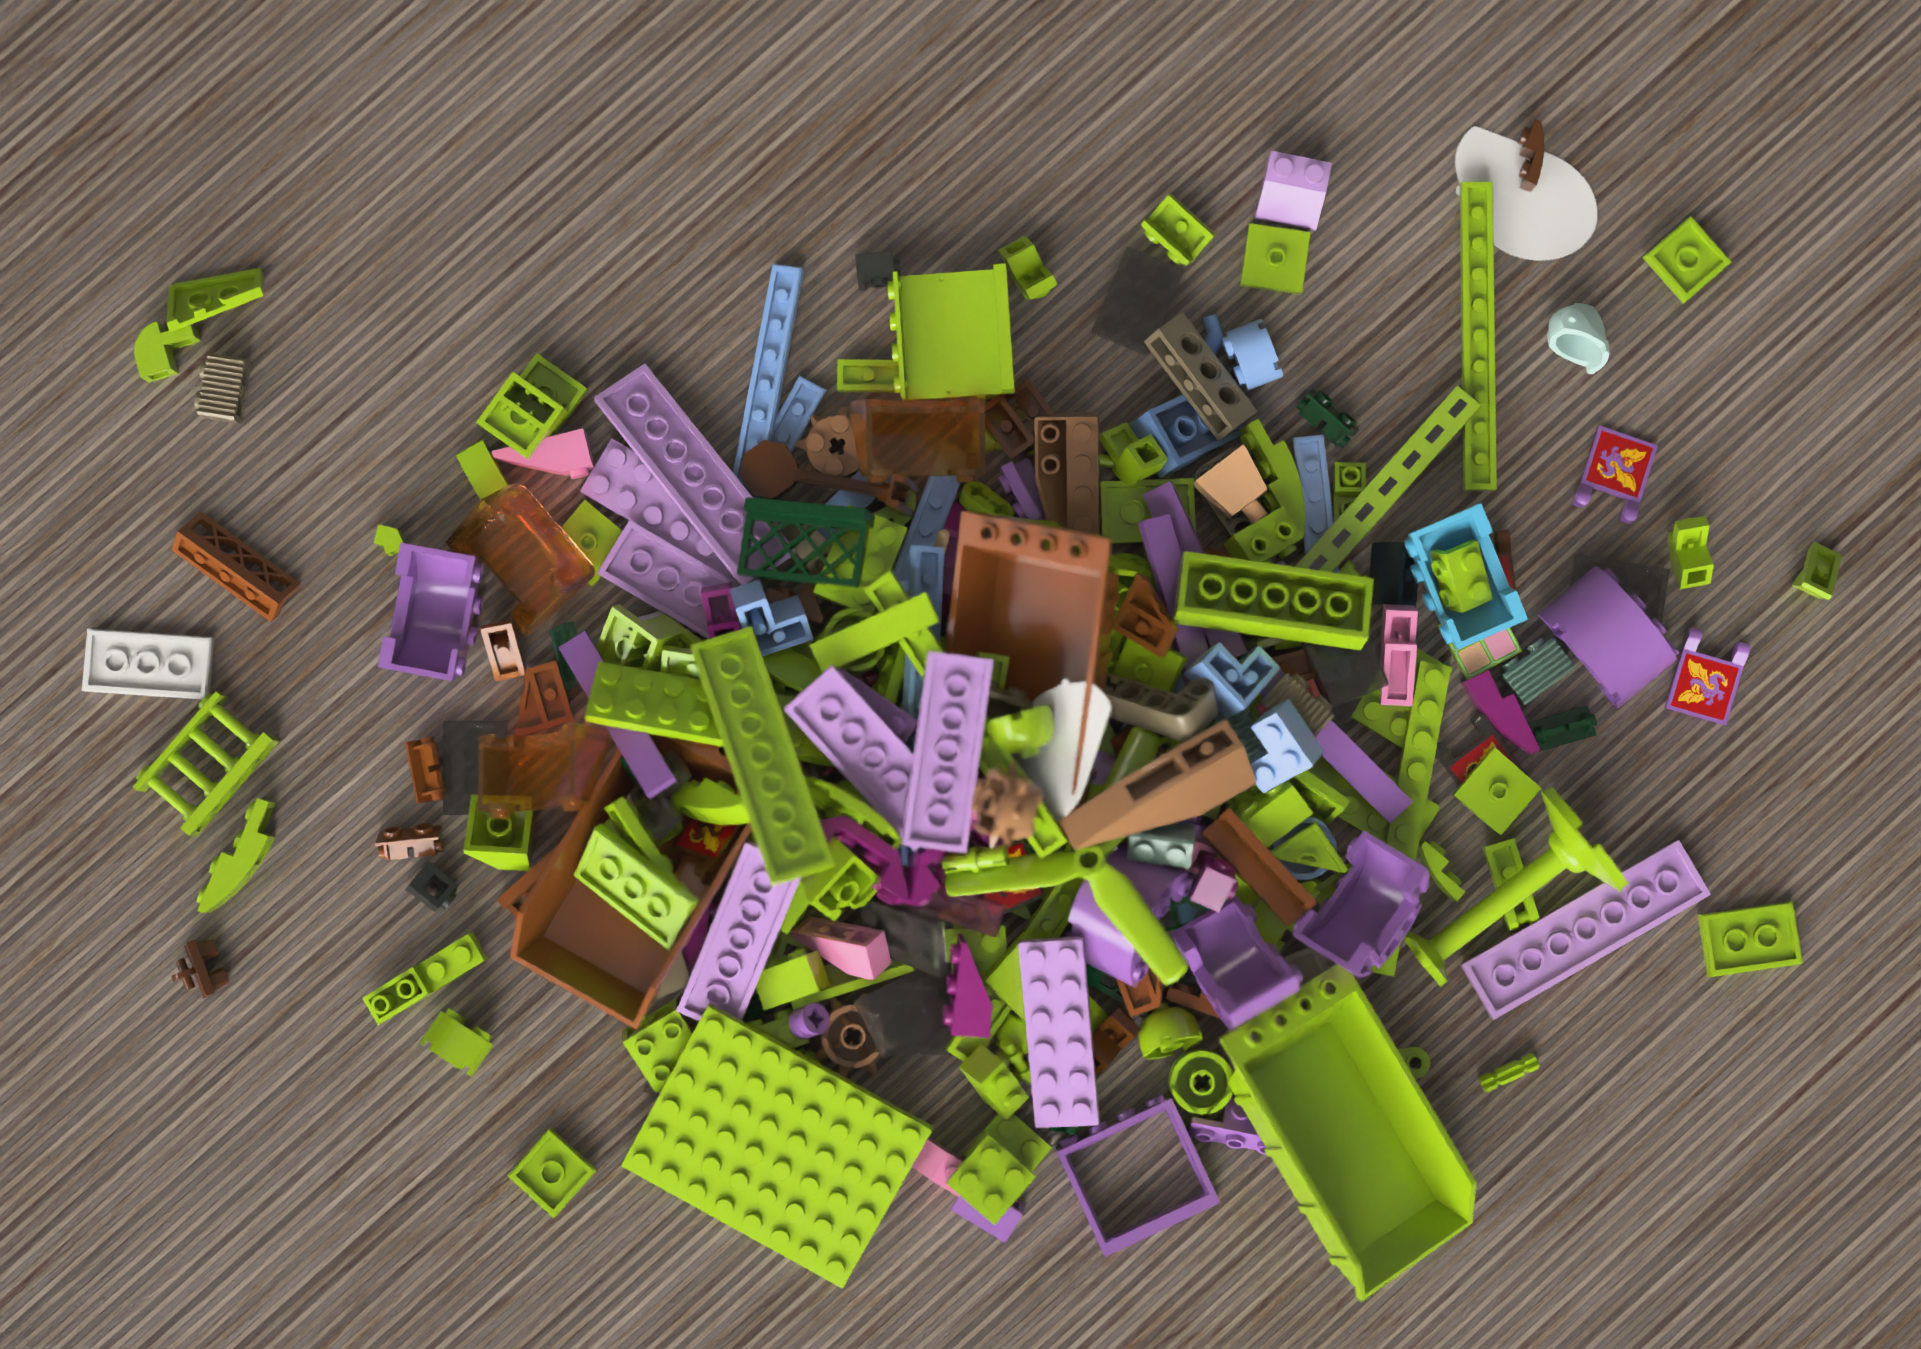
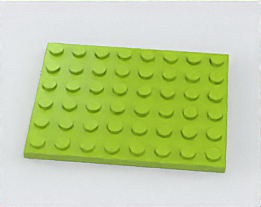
(776, 1145)

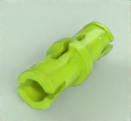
(975, 859)

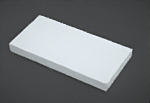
(147, 664)

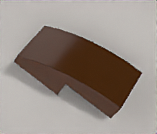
(1532, 148)

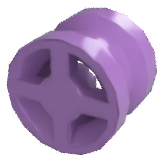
(806, 1029)

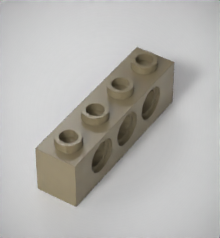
(1200, 376)

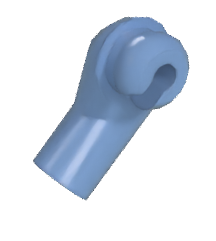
(1214, 333)

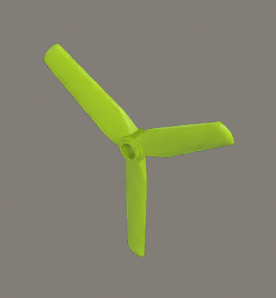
(1110, 887)

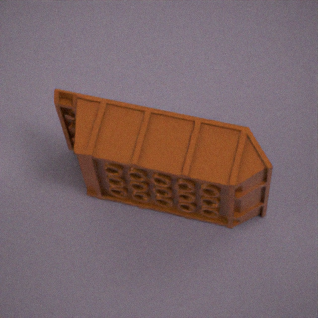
(1035, 606)
(581, 938)

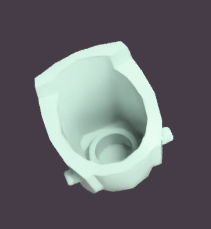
(1579, 336)

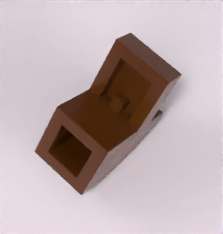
(1111, 1037)

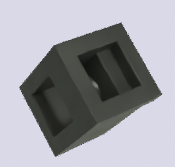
(876, 269)
(432, 876)

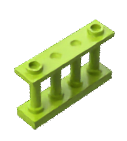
(216, 793)

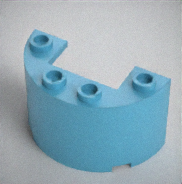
(1485, 619)

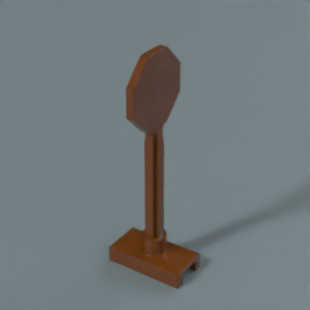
(772, 470)

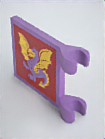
(1617, 467)
(1703, 683)

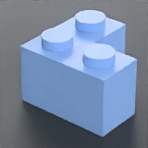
(774, 625)
(1233, 681)
(1287, 744)

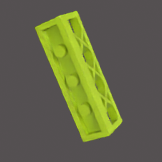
(844, 983)

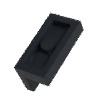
(1392, 575)

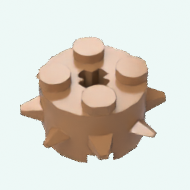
(819, 446)
(1006, 805)
(839, 1049)

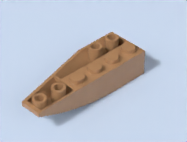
(1069, 469)
(1166, 790)

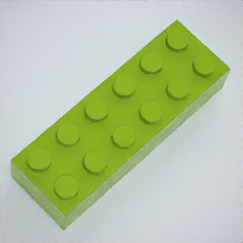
(1273, 600)

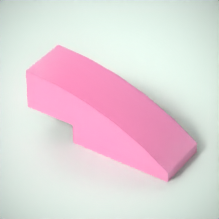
(1398, 653)

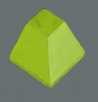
(500, 842)

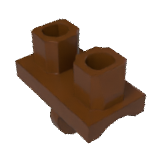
(207, 981)

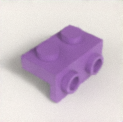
(1021, 482)

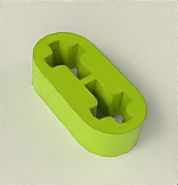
(979, 498)

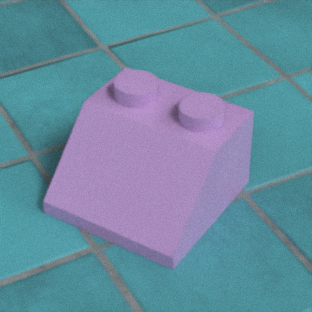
(1293, 190)

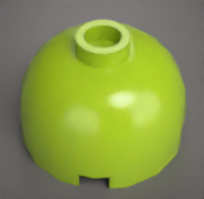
(1024, 730)
(1168, 1031)

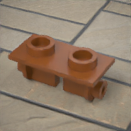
(424, 770)
(424, 839)

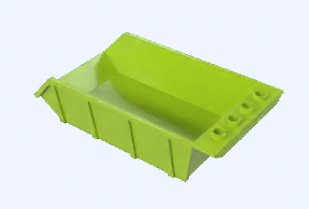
(1350, 1130)

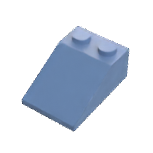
(1179, 433)

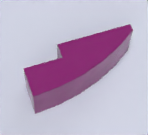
(720, 610)
(1502, 713)

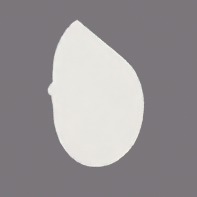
(1534, 224)
(1055, 766)

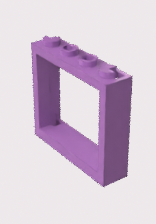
(1161, 1220)

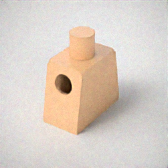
(1234, 486)

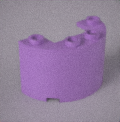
(433, 613)
(1610, 634)
(1368, 909)
(1103, 942)
(1235, 963)

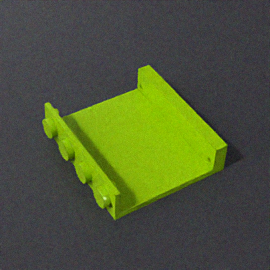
(952, 334)

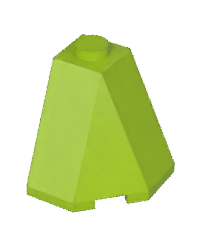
(841, 885)

